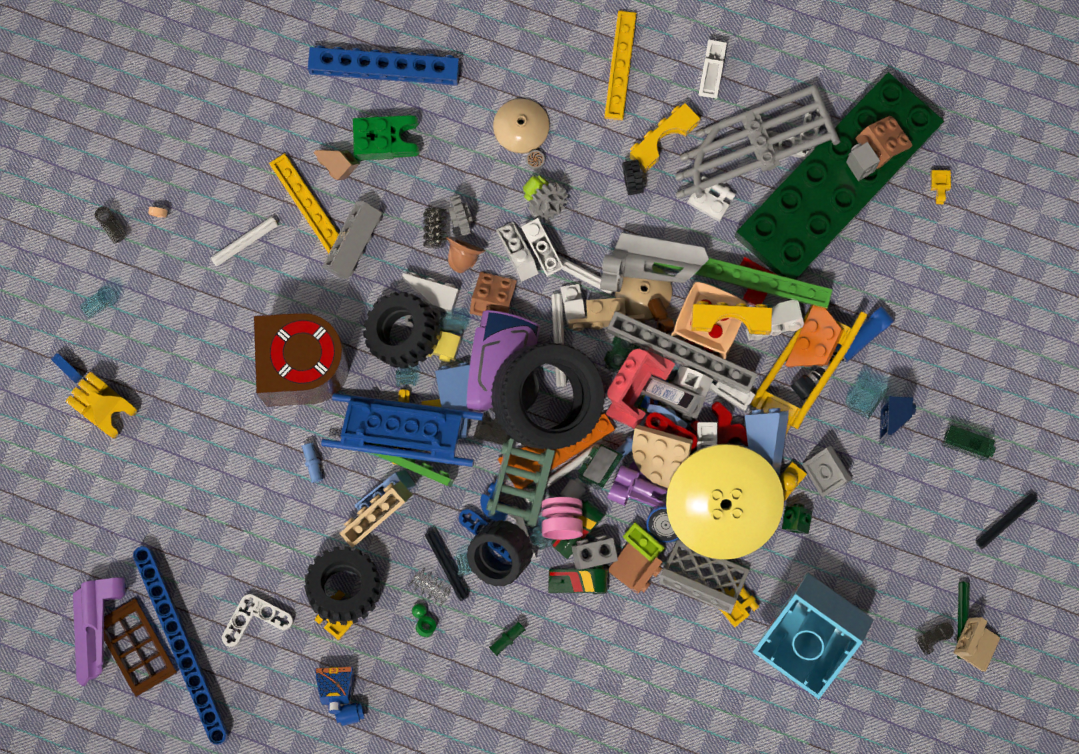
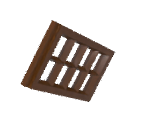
(153, 679)

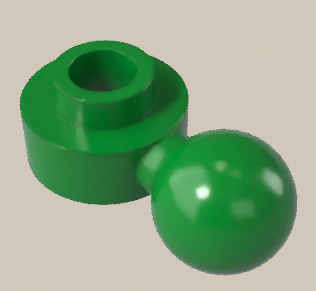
(419, 611)

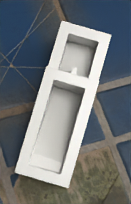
(712, 69)

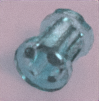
(406, 377)
(463, 566)

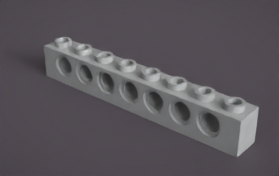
(681, 352)

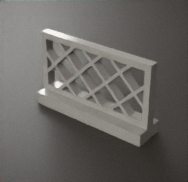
(694, 587)

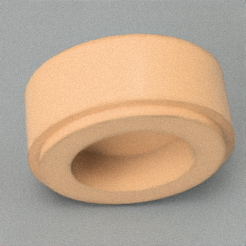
(157, 212)

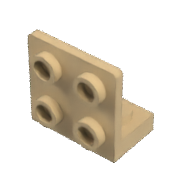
(977, 643)

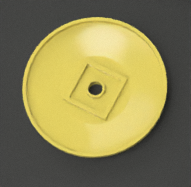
(717, 475)

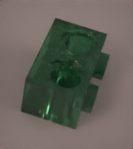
(617, 351)

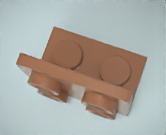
(492, 294)

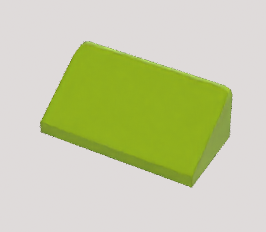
(643, 542)

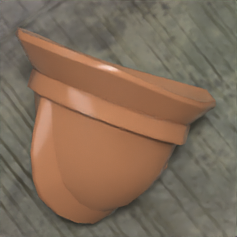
(462, 254)

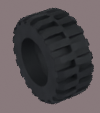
(383, 318)
(335, 562)

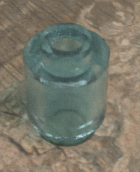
(453, 323)

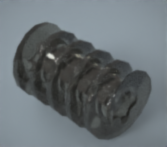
(433, 227)

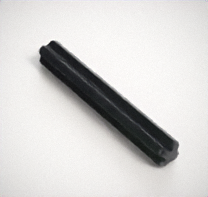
(1006, 521)
(446, 565)

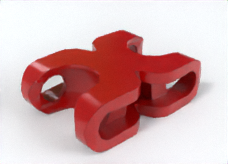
(668, 426)
(725, 431)

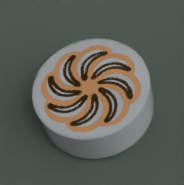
(535, 160)

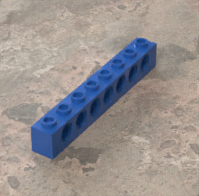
(429, 75)

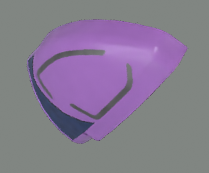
(495, 341)

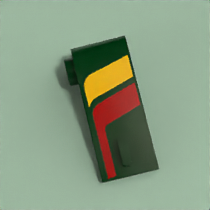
(591, 518)
(578, 580)

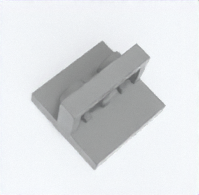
(827, 471)

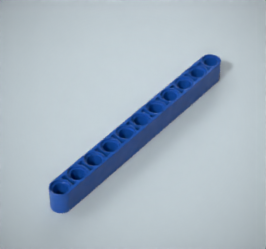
(187, 652)

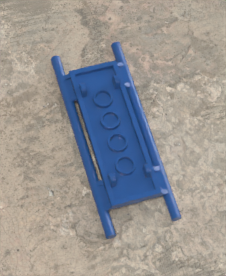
(402, 426)

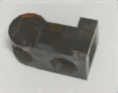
(939, 633)

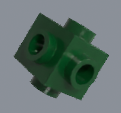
(797, 519)

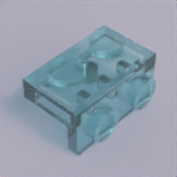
(866, 395)

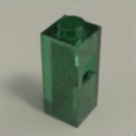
(969, 443)

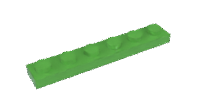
(424, 469)

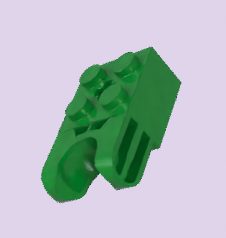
(387, 141)

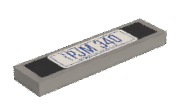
(671, 395)

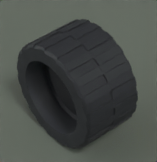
(487, 566)

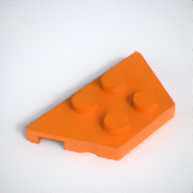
(816, 340)

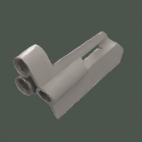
(637, 253)

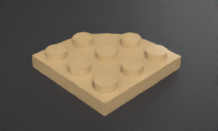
(659, 453)

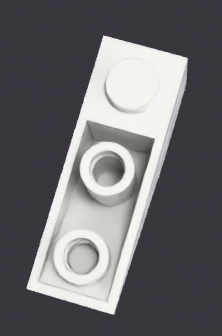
(542, 247)
(517, 251)
(435, 294)
(785, 317)

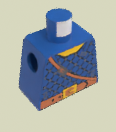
(334, 686)

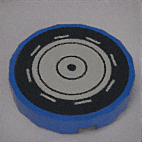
(659, 525)

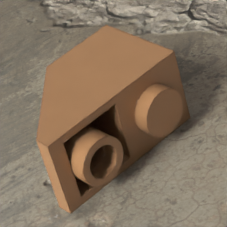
(338, 162)

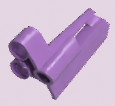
(635, 485)
(89, 624)

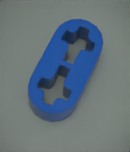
(66, 367)

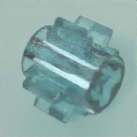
(538, 540)

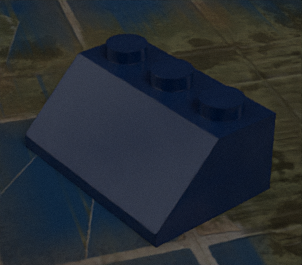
(894, 415)

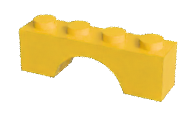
(680, 122)
(756, 319)

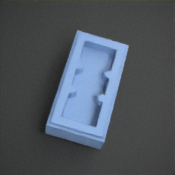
(668, 413)

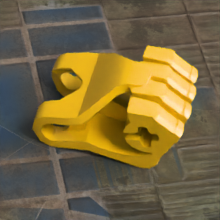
(98, 402)

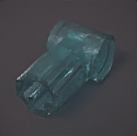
(97, 302)

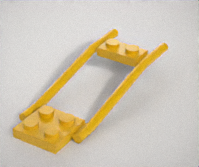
(766, 400)

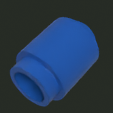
(350, 714)

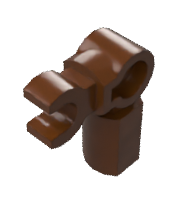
(660, 315)

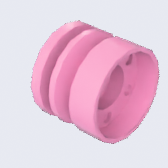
(562, 518)

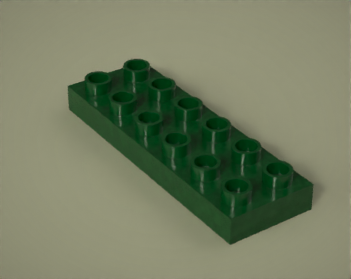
(823, 191)

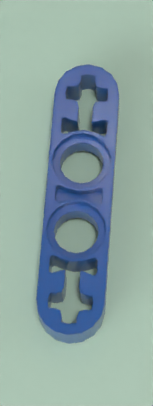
(467, 525)

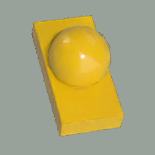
(791, 478)

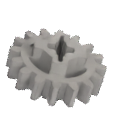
(548, 201)
(460, 214)

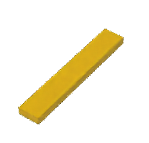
(620, 65)
(305, 201)

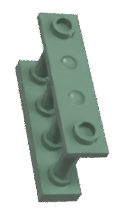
(535, 496)

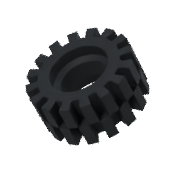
(632, 177)

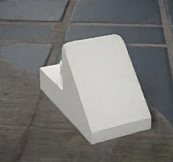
(572, 302)

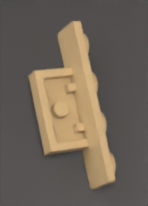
(600, 314)

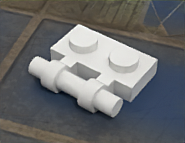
(711, 205)

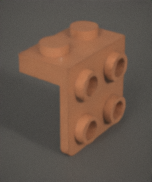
(885, 139)
(635, 569)

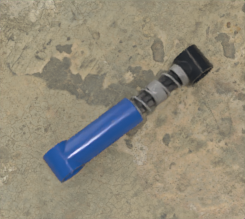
(876, 324)

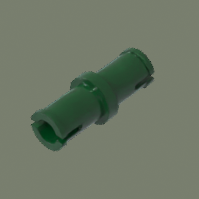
(507, 638)

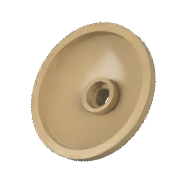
(521, 137)
(637, 300)

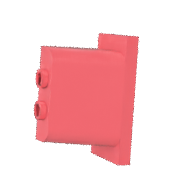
(630, 383)

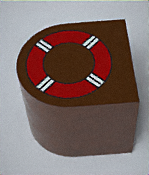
(297, 359)

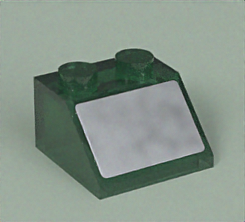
(599, 466)

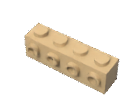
(371, 517)

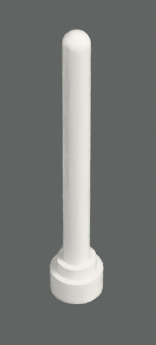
(565, 470)

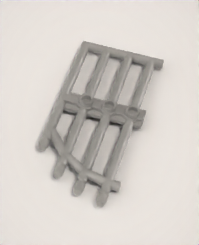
(760, 142)

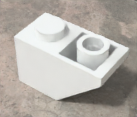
(693, 380)

